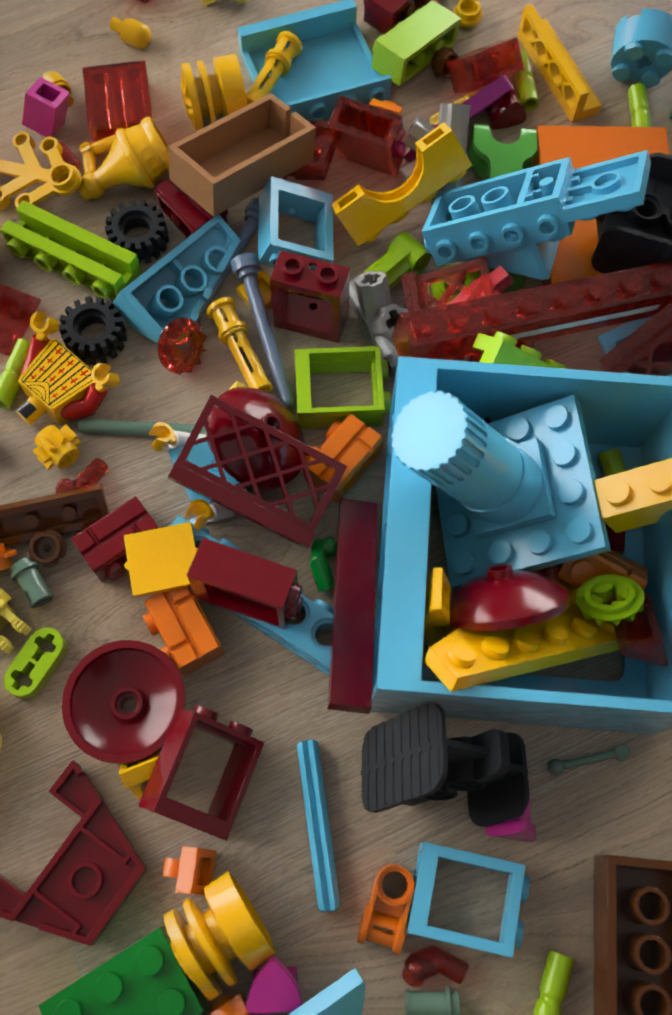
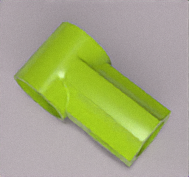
(403, 256)

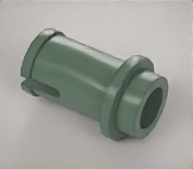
(31, 582)
(432, 1002)

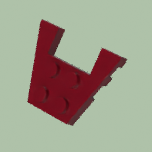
(87, 874)

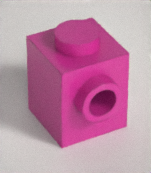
(41, 113)

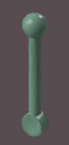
(620, 752)

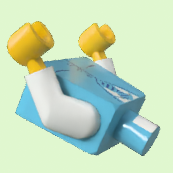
(201, 456)

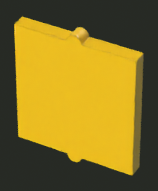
(160, 559)

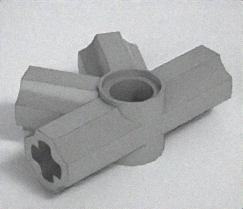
(456, 117)
(376, 313)

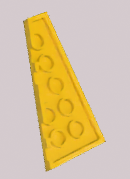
(483, 657)

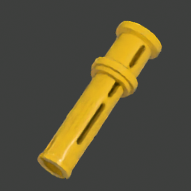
(278, 53)
(234, 335)

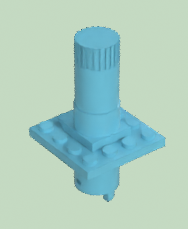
(505, 487)

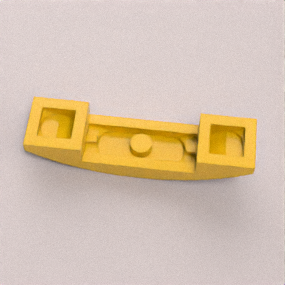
(437, 607)

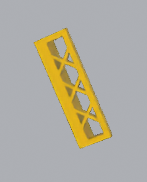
(557, 66)

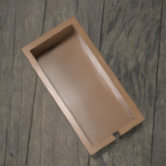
(241, 153)

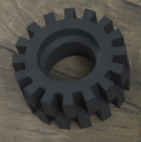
(138, 216)
(89, 314)

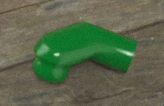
(319, 563)

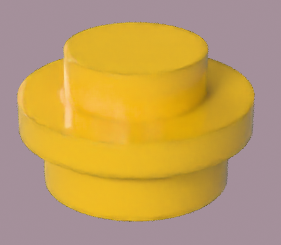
(469, 12)

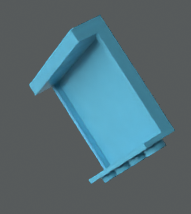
(331, 61)

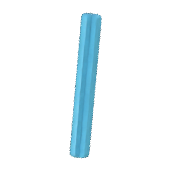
(318, 826)

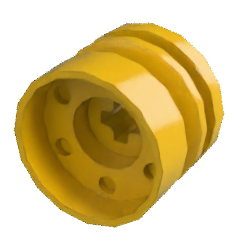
(212, 93)
(218, 936)

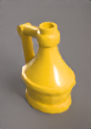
(135, 158)

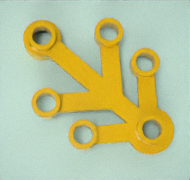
(60, 179)

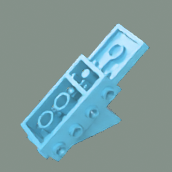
(525, 214)

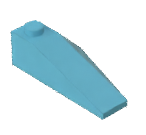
(178, 281)

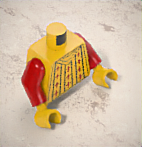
(58, 379)

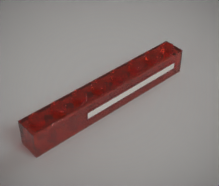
(535, 312)

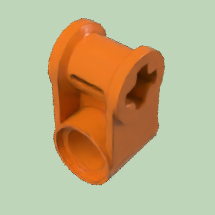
(387, 912)

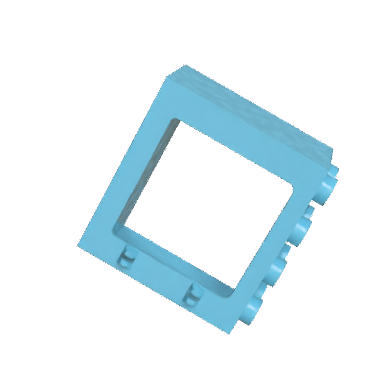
(617, 413)

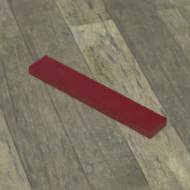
(353, 608)

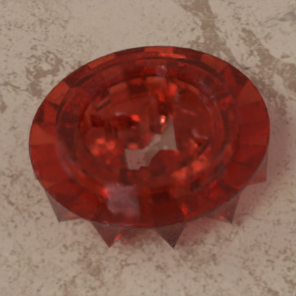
(176, 332)

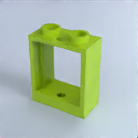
(340, 361)

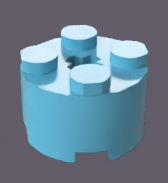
(643, 47)

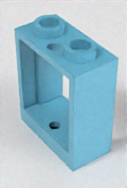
(299, 202)
(516, 892)

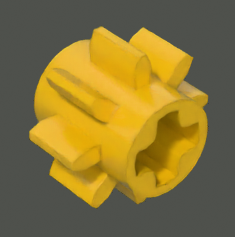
(57, 447)

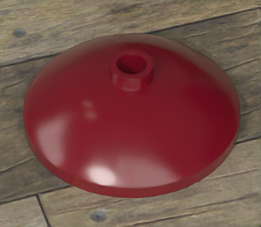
(269, 410)
(506, 600)
(103, 684)

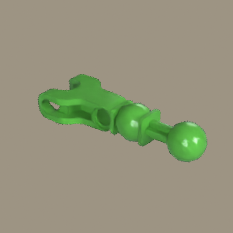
(495, 159)

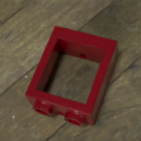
(307, 314)
(245, 584)
(231, 786)

